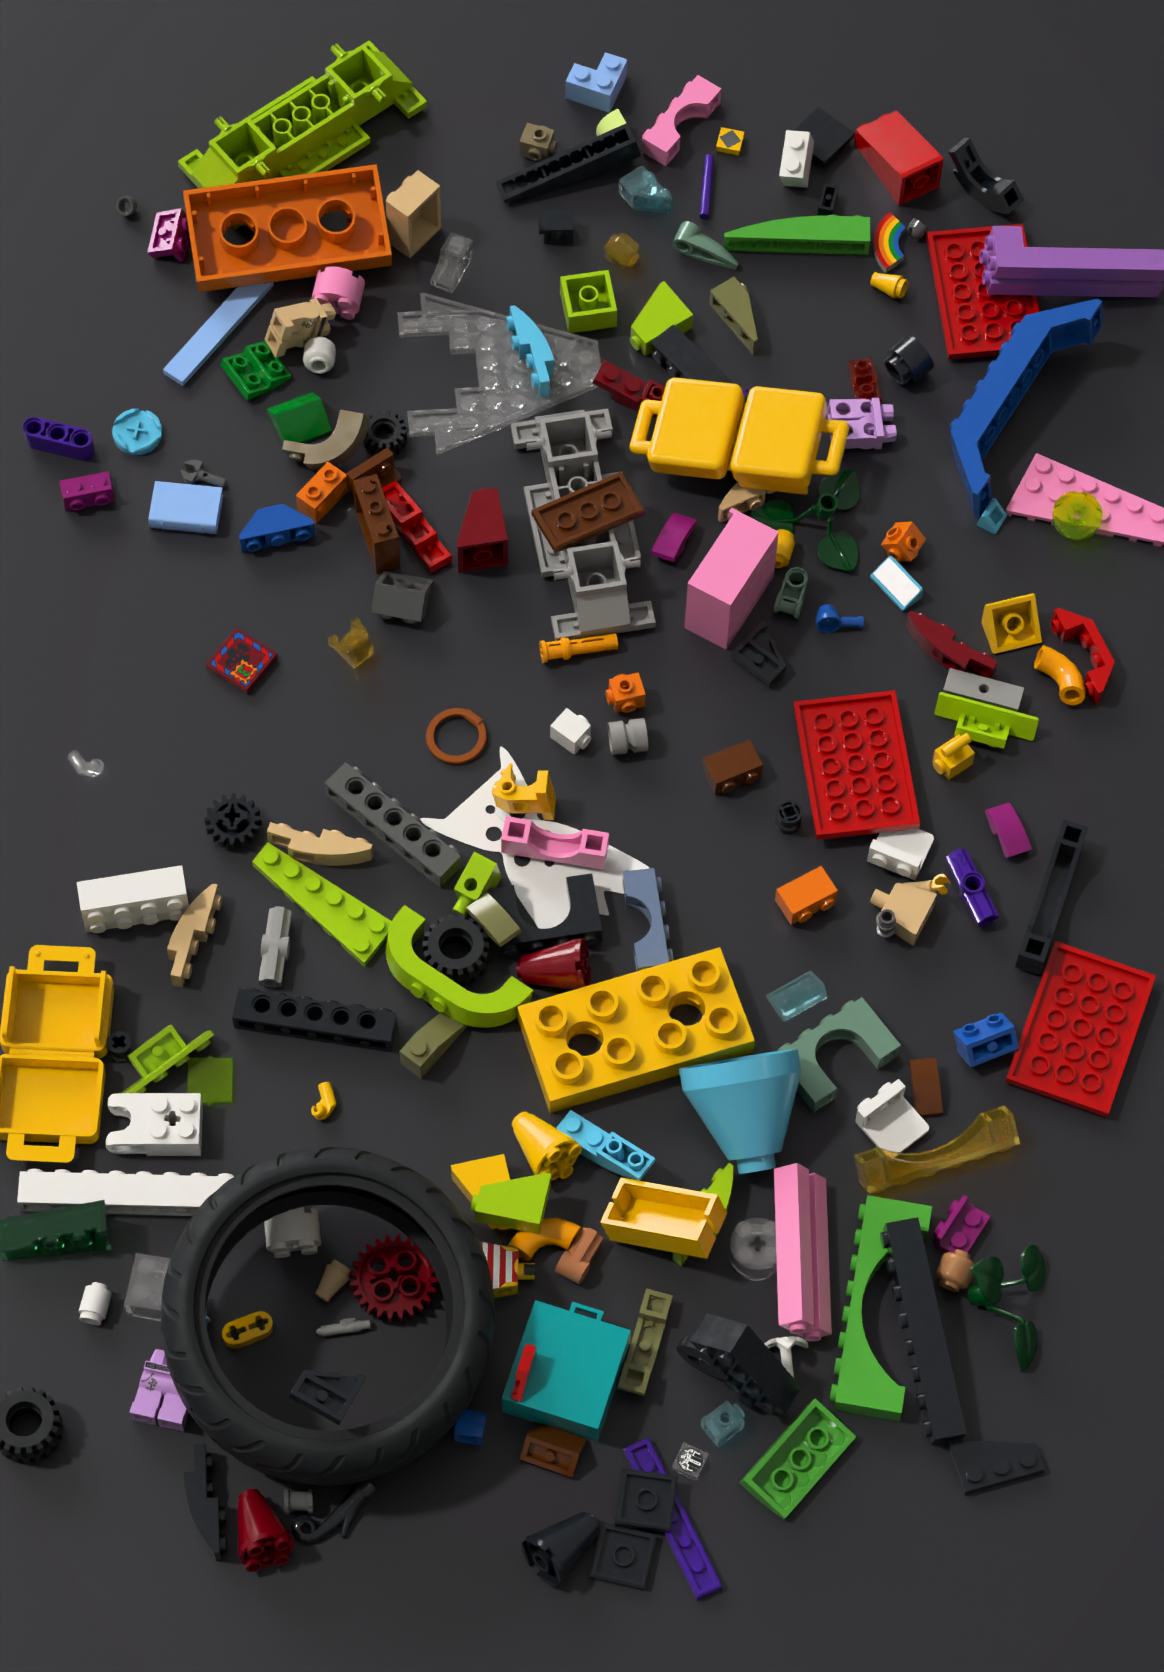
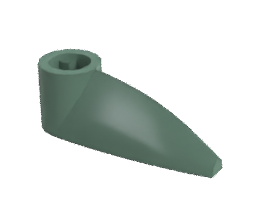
(699, 246)

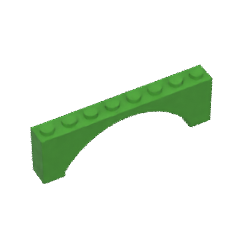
(862, 1382)

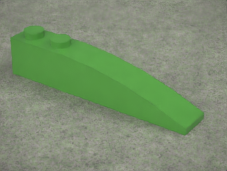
(804, 235)

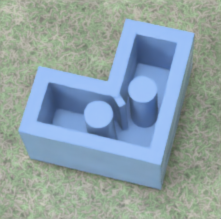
(597, 87)

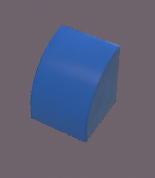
(471, 1427)

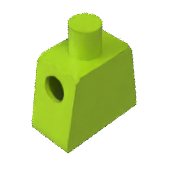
(475, 881)

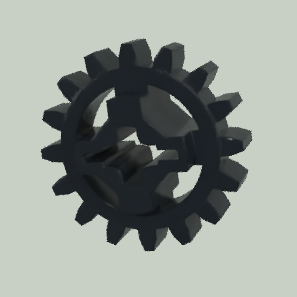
(245, 824)

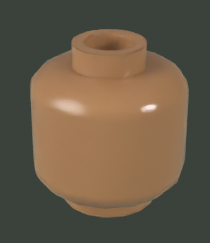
(955, 1270)

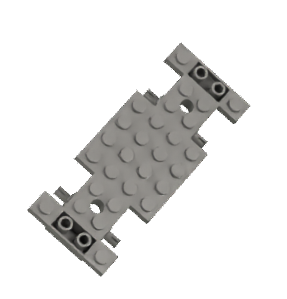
(597, 564)

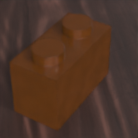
(732, 767)

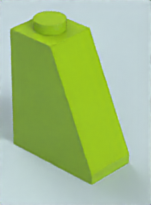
(659, 314)
(514, 1202)

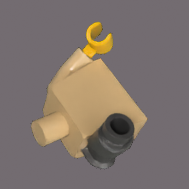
(907, 907)

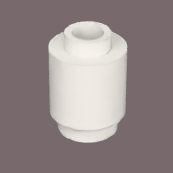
(94, 1303)

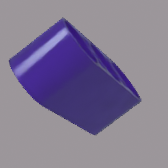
(50, 430)

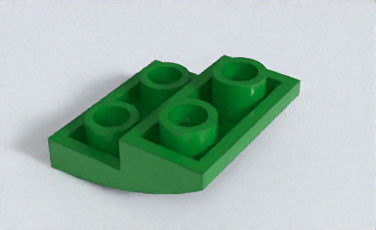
(255, 370)

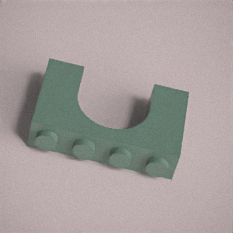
(853, 1023)

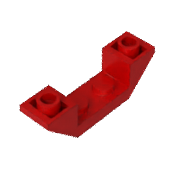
(1071, 625)

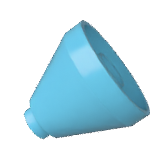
(746, 1104)

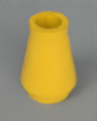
(892, 285)

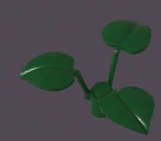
(834, 493)
(988, 1292)

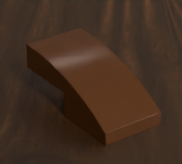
(926, 1087)

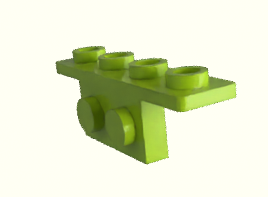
(984, 721)
(161, 1053)

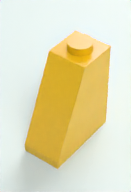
(473, 1174)

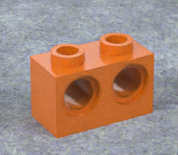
(322, 492)

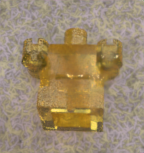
(355, 645)

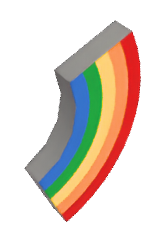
(886, 242)

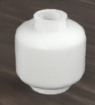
(319, 355)

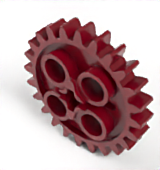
(398, 1301)

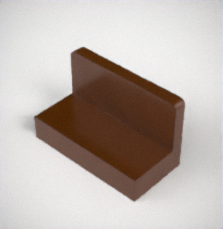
(552, 1449)

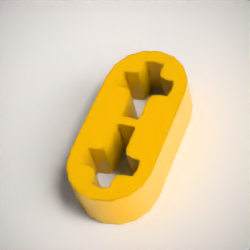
(244, 1324)

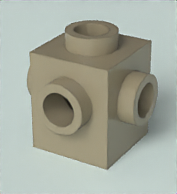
(537, 142)

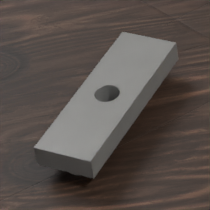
(997, 692)

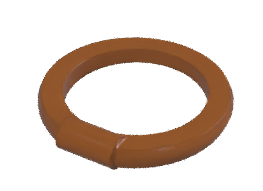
(451, 713)

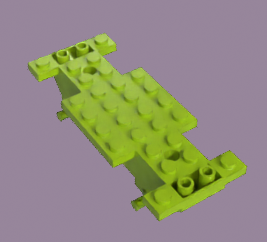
(308, 125)

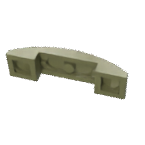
(645, 1342)

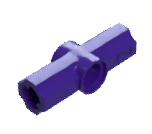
(976, 900)

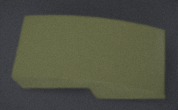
(494, 919)

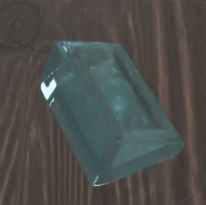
(797, 995)

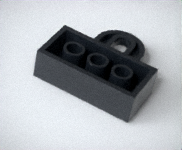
(740, 1358)

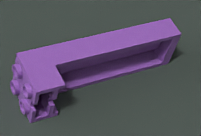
(1067, 271)

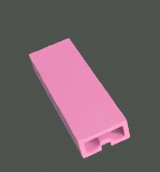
(802, 1252)

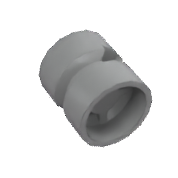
(628, 736)

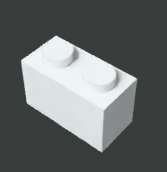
(796, 158)

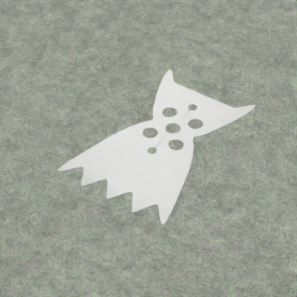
(536, 885)

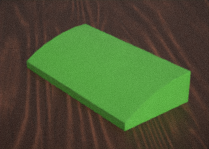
(797, 1459)

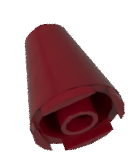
(557, 966)

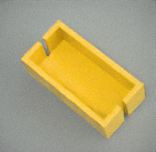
(664, 1217)

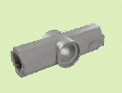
(275, 947)

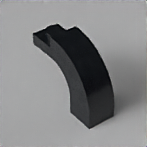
(980, 183)

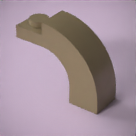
(338, 448)

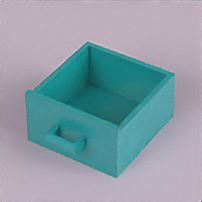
(573, 1369)

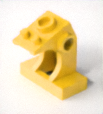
(525, 799)

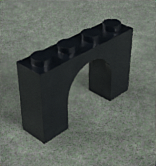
(581, 921)

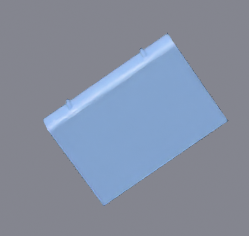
(185, 507)

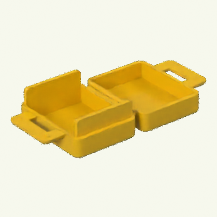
(764, 442)
(53, 1045)

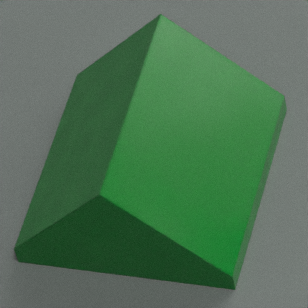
(300, 419)

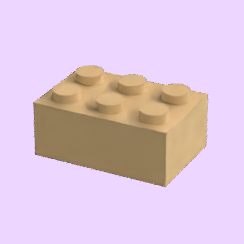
(413, 213)

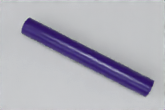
(706, 186)

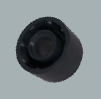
(908, 361)

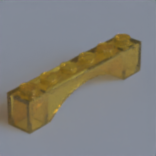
(987, 1134)

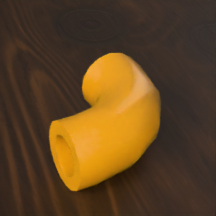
(1063, 672)
(553, 1232)

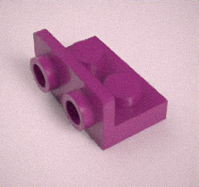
(170, 235)
(87, 491)
(961, 1227)

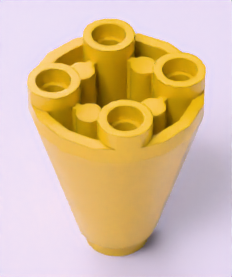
(545, 1146)

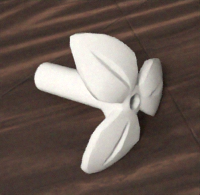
(785, 1345)

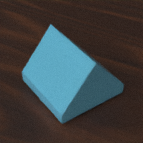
(992, 517)

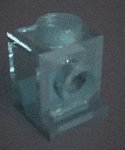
(719, 1431)

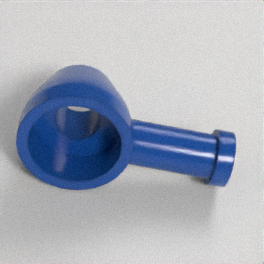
(829, 620)

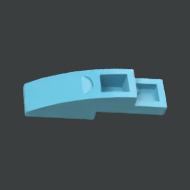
(533, 347)
(607, 1149)

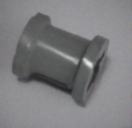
(298, 1501)

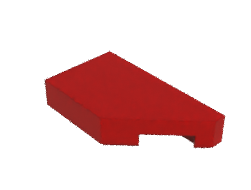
(523, 1372)

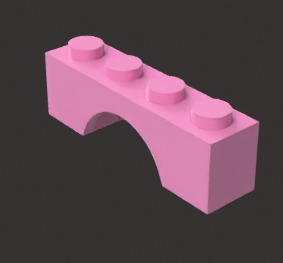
(697, 100)
(526, 839)

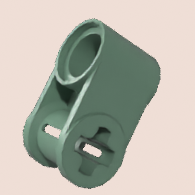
(791, 596)

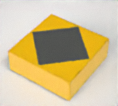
(730, 141)

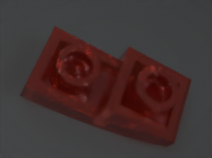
(863, 379)

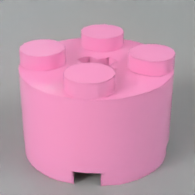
(340, 289)

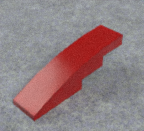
(415, 529)

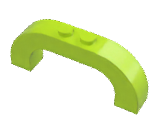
(440, 991)

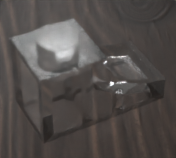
(453, 262)

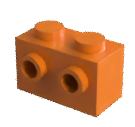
(806, 896)

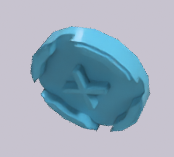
(137, 432)

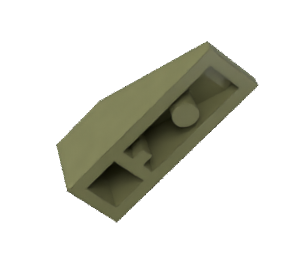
(734, 307)
(430, 1044)

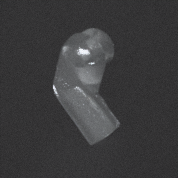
(85, 768)

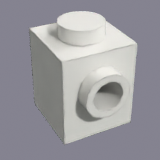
(571, 731)

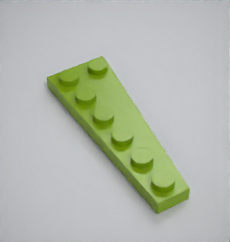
(344, 917)

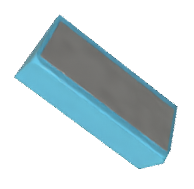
(897, 583)

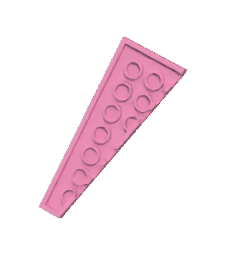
(1121, 511)

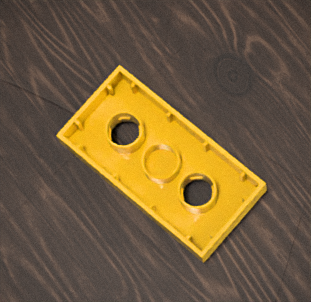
(635, 1029)

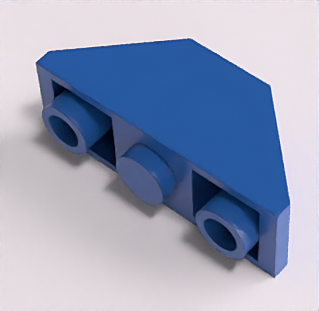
(275, 527)

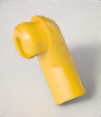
(327, 1103)

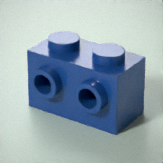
(986, 1039)

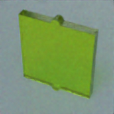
(211, 1078)

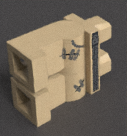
(298, 324)

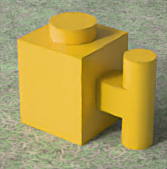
(953, 756)

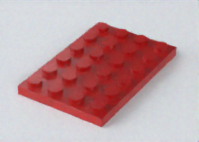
(970, 318)
(856, 765)
(1080, 1029)

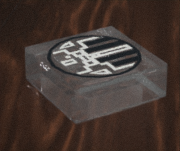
(690, 1461)

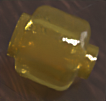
(622, 250)

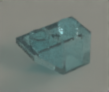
(644, 192)

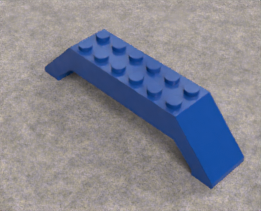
(1008, 382)

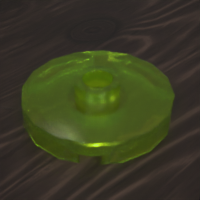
(1081, 504)

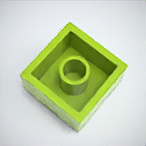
(588, 301)

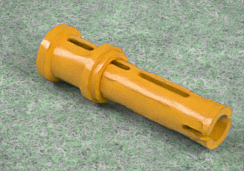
(566, 648)

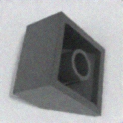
(401, 596)

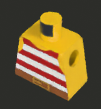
(506, 1269)

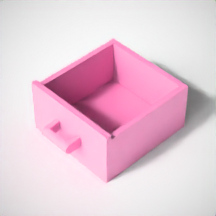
(731, 579)

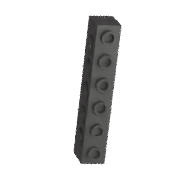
(437, 869)

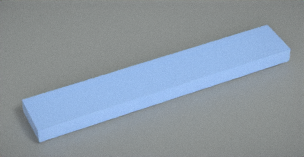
(214, 332)

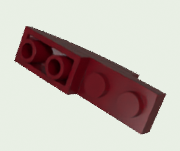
(626, 387)
(939, 644)

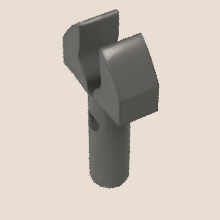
(200, 474)

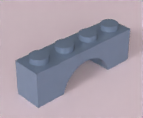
(641, 893)

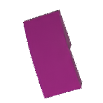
(673, 536)
(1009, 829)

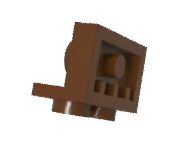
(380, 464)

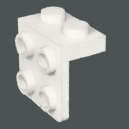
(901, 851)
(891, 1119)

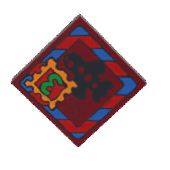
(241, 660)

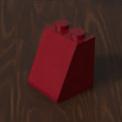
(483, 533)

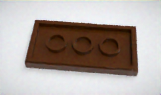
(588, 512)

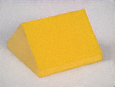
(1012, 623)

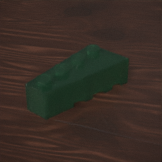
(56, 1232)

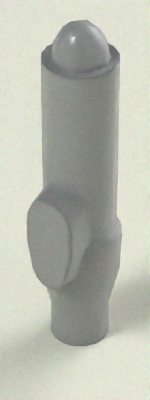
(345, 1326)

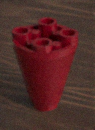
(261, 1533)

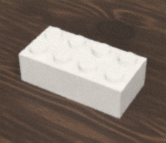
(133, 899)

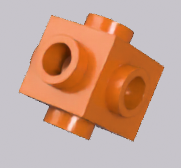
(903, 541)
(626, 693)

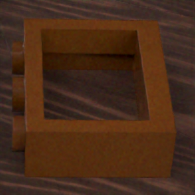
(375, 523)

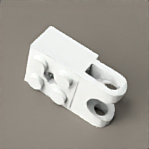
(151, 1121)

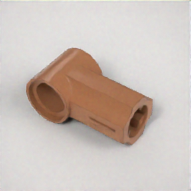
(576, 1262)

